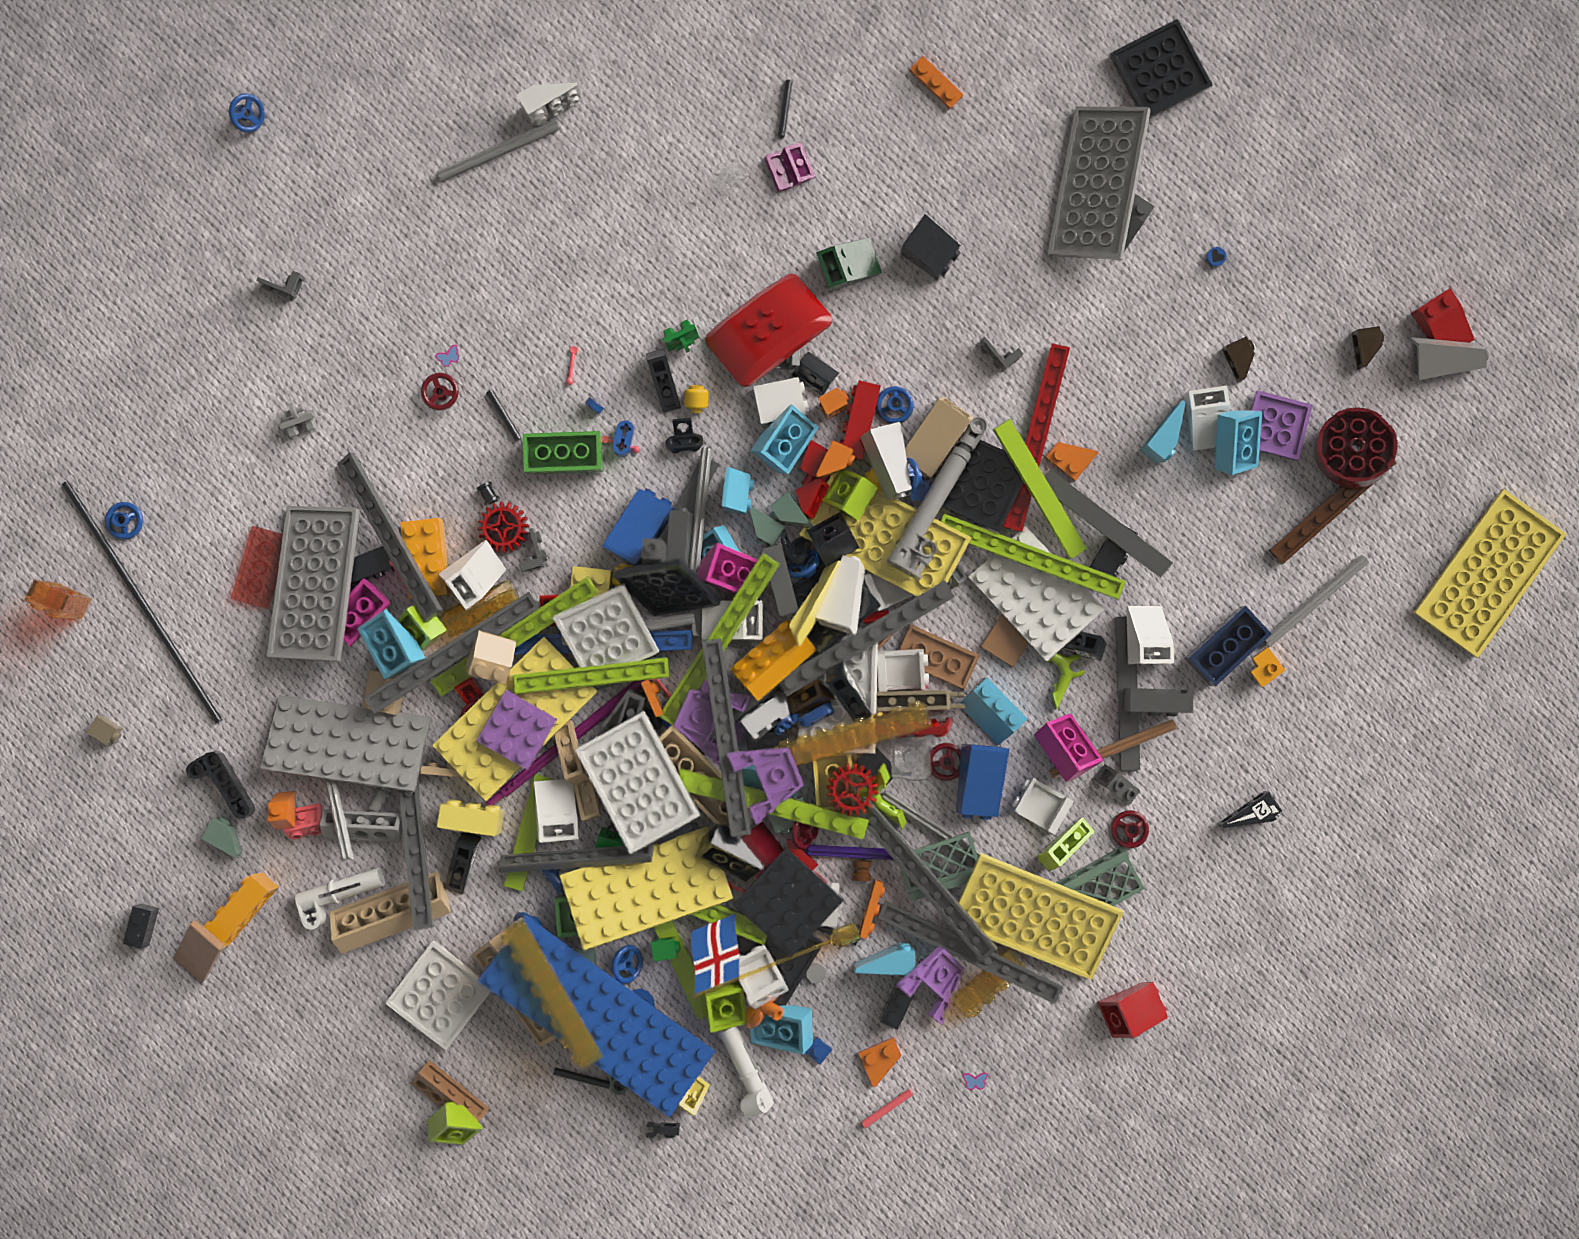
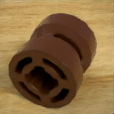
(861, 870)

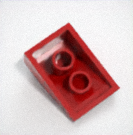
(1444, 319)

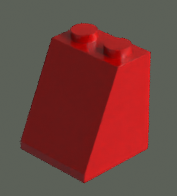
(1133, 1010)

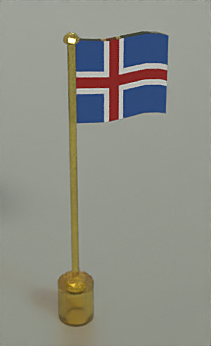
(717, 953)

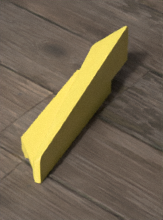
(806, 615)

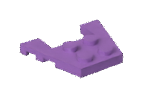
(697, 722)
(776, 772)
(940, 974)

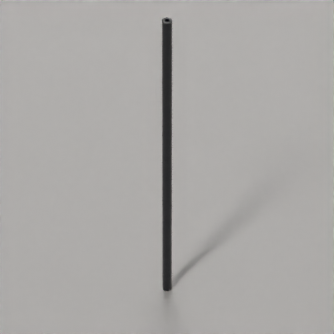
(142, 602)

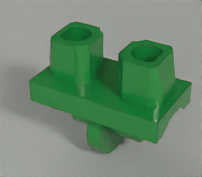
(682, 338)

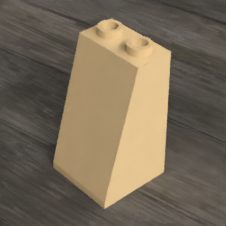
(937, 436)

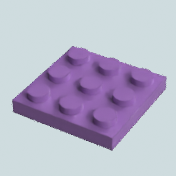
(1282, 424)
(517, 730)

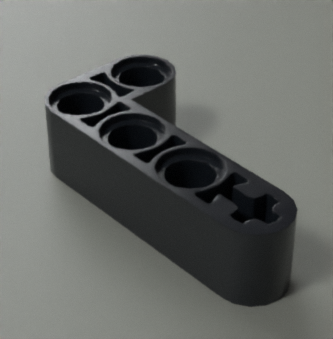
(224, 787)

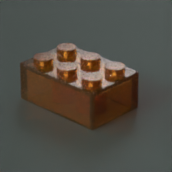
(57, 600)

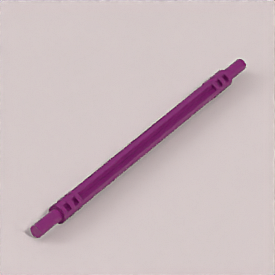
(553, 752)

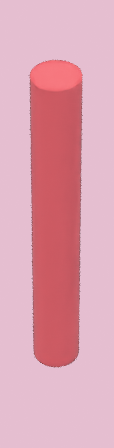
(887, 1108)

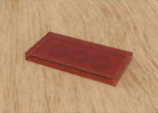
(259, 568)

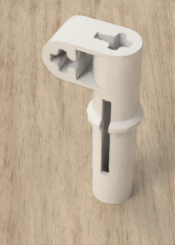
(315, 897)
(758, 1097)

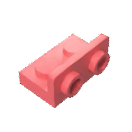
(306, 821)

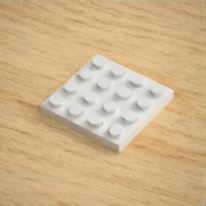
(606, 630)
(439, 995)

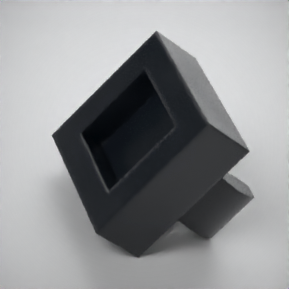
(655, 721)

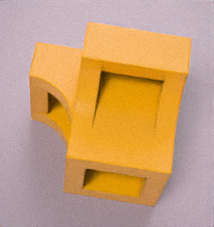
(1266, 667)

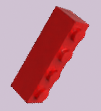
(861, 416)

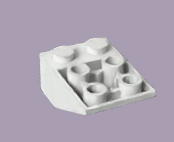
(548, 100)
(1202, 415)
(473, 574)
(749, 630)
(1148, 636)
(555, 810)

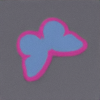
(451, 356)
(975, 1082)

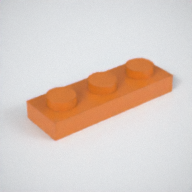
(936, 82)
(871, 909)

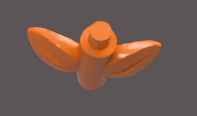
(755, 1016)

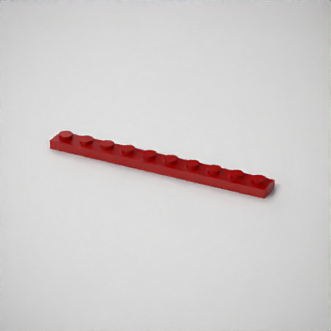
(1040, 427)

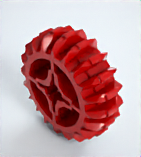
(501, 519)
(867, 781)

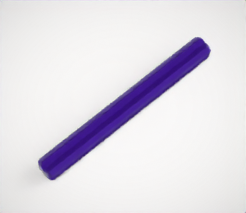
(848, 852)

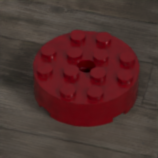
(1341, 461)

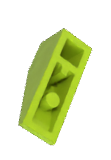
(1065, 845)

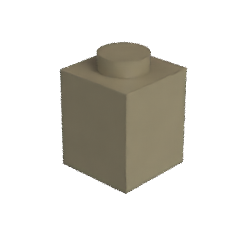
(104, 730)

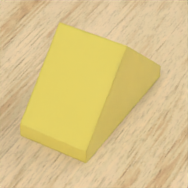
(694, 1096)

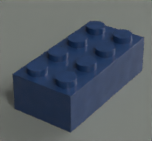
(1228, 646)

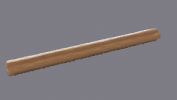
(1129, 742)

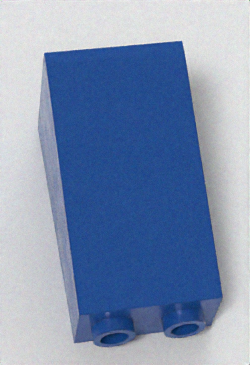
(642, 519)
(981, 780)

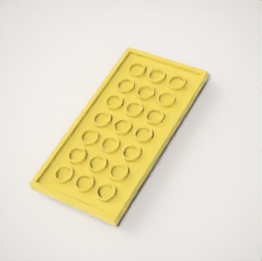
(880, 531)
(1489, 573)
(481, 765)
(634, 897)
(1039, 916)

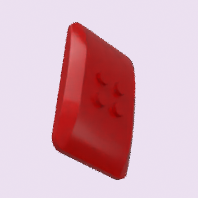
(768, 329)

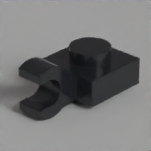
(669, 1130)

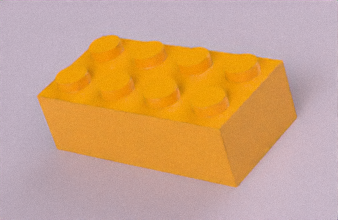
(428, 547)
(771, 661)
(241, 907)

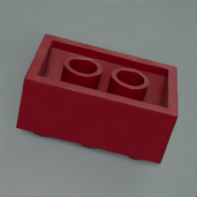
(762, 845)

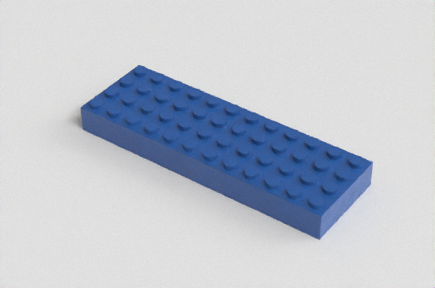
(636, 1039)

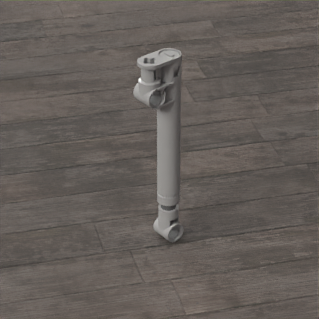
(909, 547)

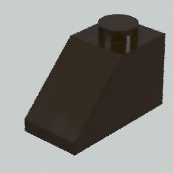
(1366, 345)
(1239, 357)
(811, 697)

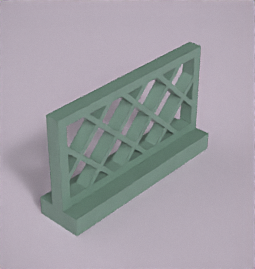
(1096, 869)
(949, 880)

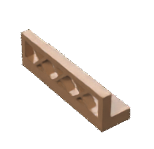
(448, 1089)

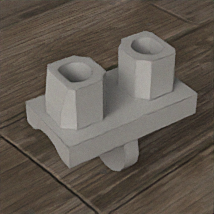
(290, 424)

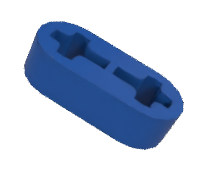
(619, 438)
(816, 715)

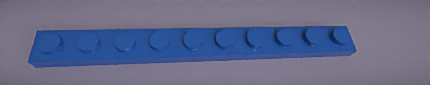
(664, 640)

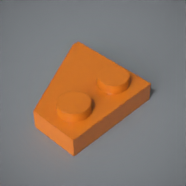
(1071, 459)
(652, 690)
(880, 1059)

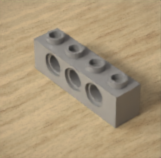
(365, 826)

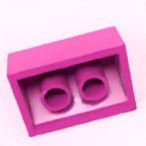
(725, 568)
(363, 604)
(1068, 747)

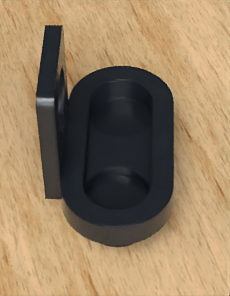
(683, 440)
(797, 550)

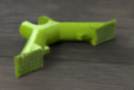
(1065, 678)
(894, 814)

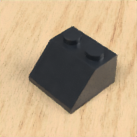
(833, 539)

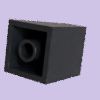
(930, 248)

